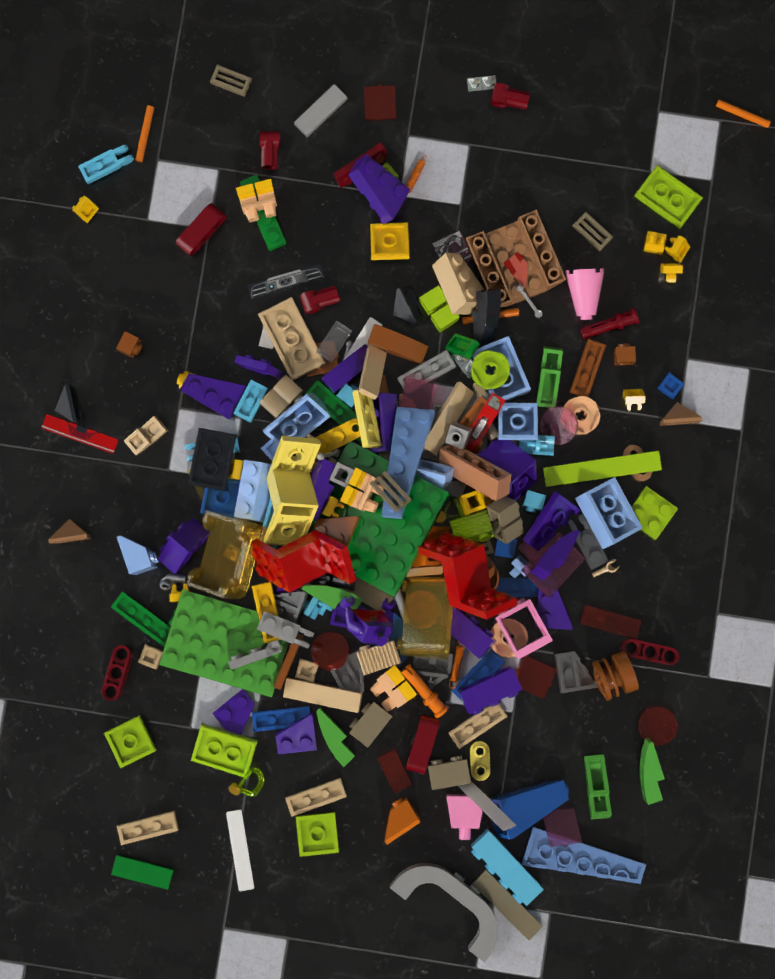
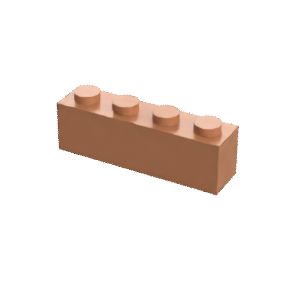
(476, 472)

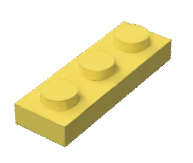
(366, 420)

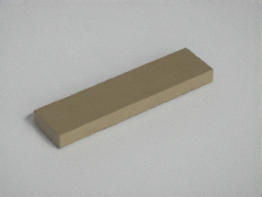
(507, 904)

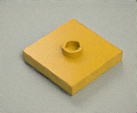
(389, 241)

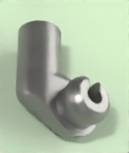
(170, 579)

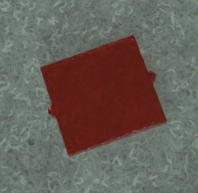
(380, 102)
(535, 676)

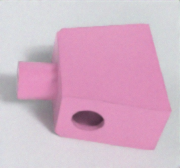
(463, 814)

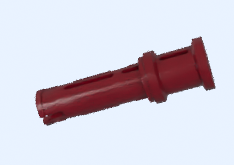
(617, 321)

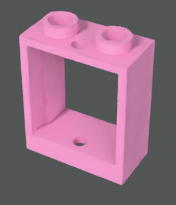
(536, 644)

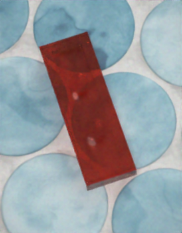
(610, 622)

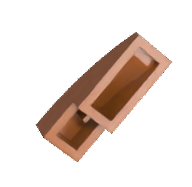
(397, 344)

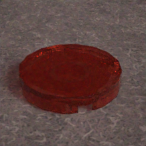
(330, 651)
(658, 725)

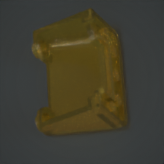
(227, 556)
(426, 618)

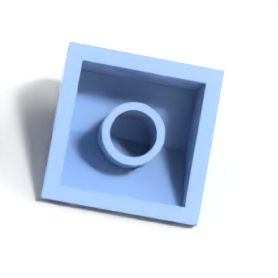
(518, 421)
(137, 556)

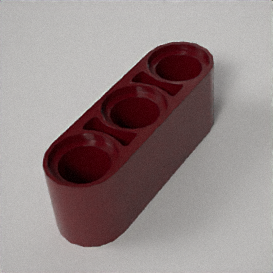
(200, 229)
(659, 651)
(110, 679)
(423, 744)

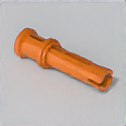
(429, 698)

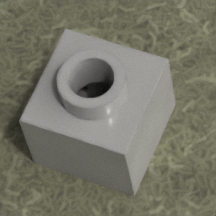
(463, 432)
(337, 473)

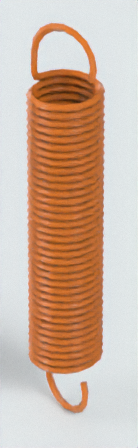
(415, 174)
(456, 664)

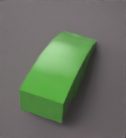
(549, 377)
(330, 594)
(334, 738)
(650, 773)
(597, 787)

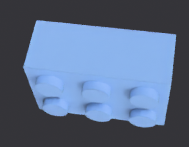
(516, 383)

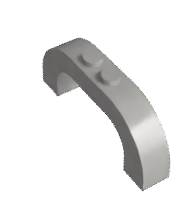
(422, 873)

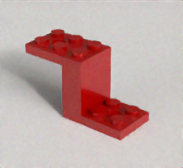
(303, 561)
(467, 575)

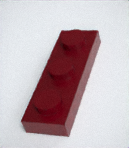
(377, 153)

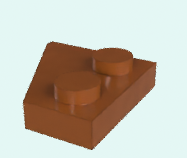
(339, 528)

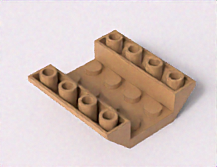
(528, 239)

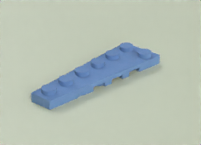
(408, 443)
(580, 859)

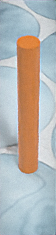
(743, 113)
(144, 133)
(503, 314)

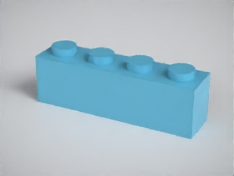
(507, 867)

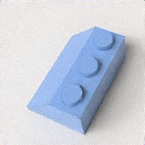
(298, 419)
(253, 492)
(608, 513)

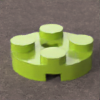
(493, 359)

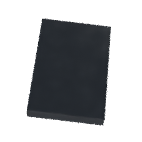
(212, 459)

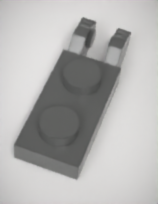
(589, 544)

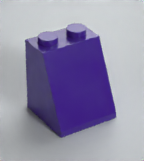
(515, 461)

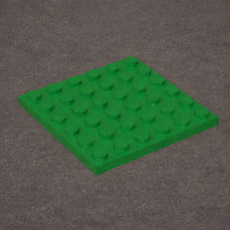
(381, 546)

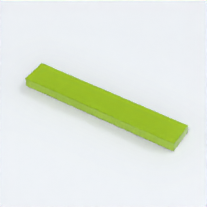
(602, 468)

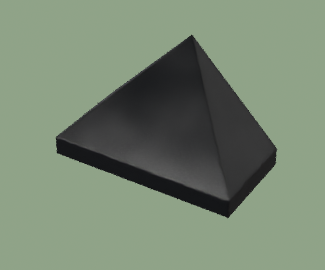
(408, 306)
(67, 405)

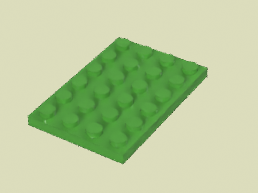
(213, 631)

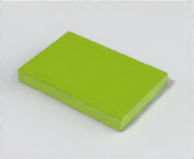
(668, 196)
(224, 750)

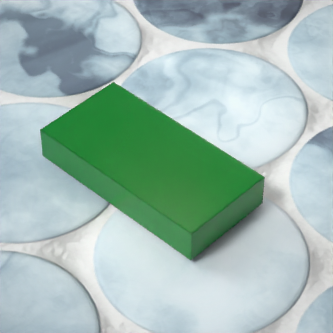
(462, 346)

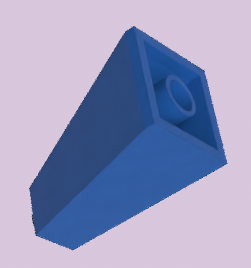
(529, 805)

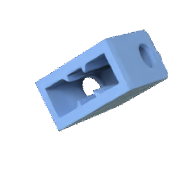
(436, 474)

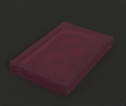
(558, 576)

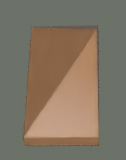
(680, 415)
(69, 532)

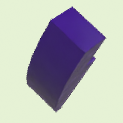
(346, 370)
(320, 478)
(555, 556)

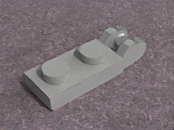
(282, 629)

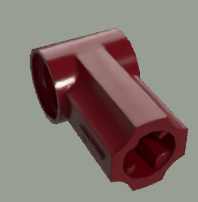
(505, 96)
(269, 153)
(315, 300)

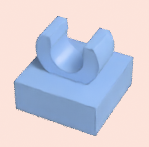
(518, 563)

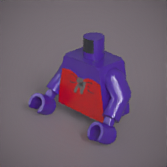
(369, 625)

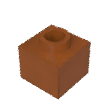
(129, 345)
(624, 355)

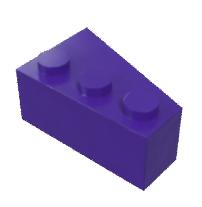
(379, 187)

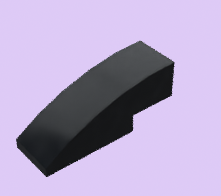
(486, 315)

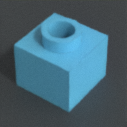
(346, 395)
(533, 501)

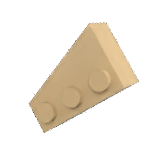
(457, 283)

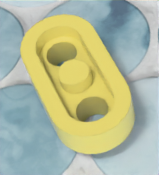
(478, 761)

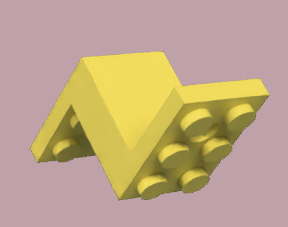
(291, 490)

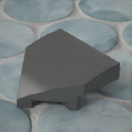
(432, 670)

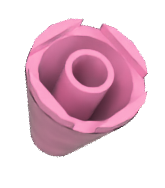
(585, 291)

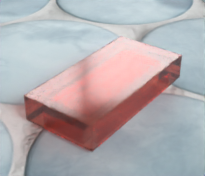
(394, 771)

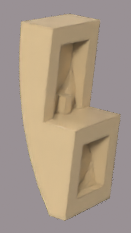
(146, 435)

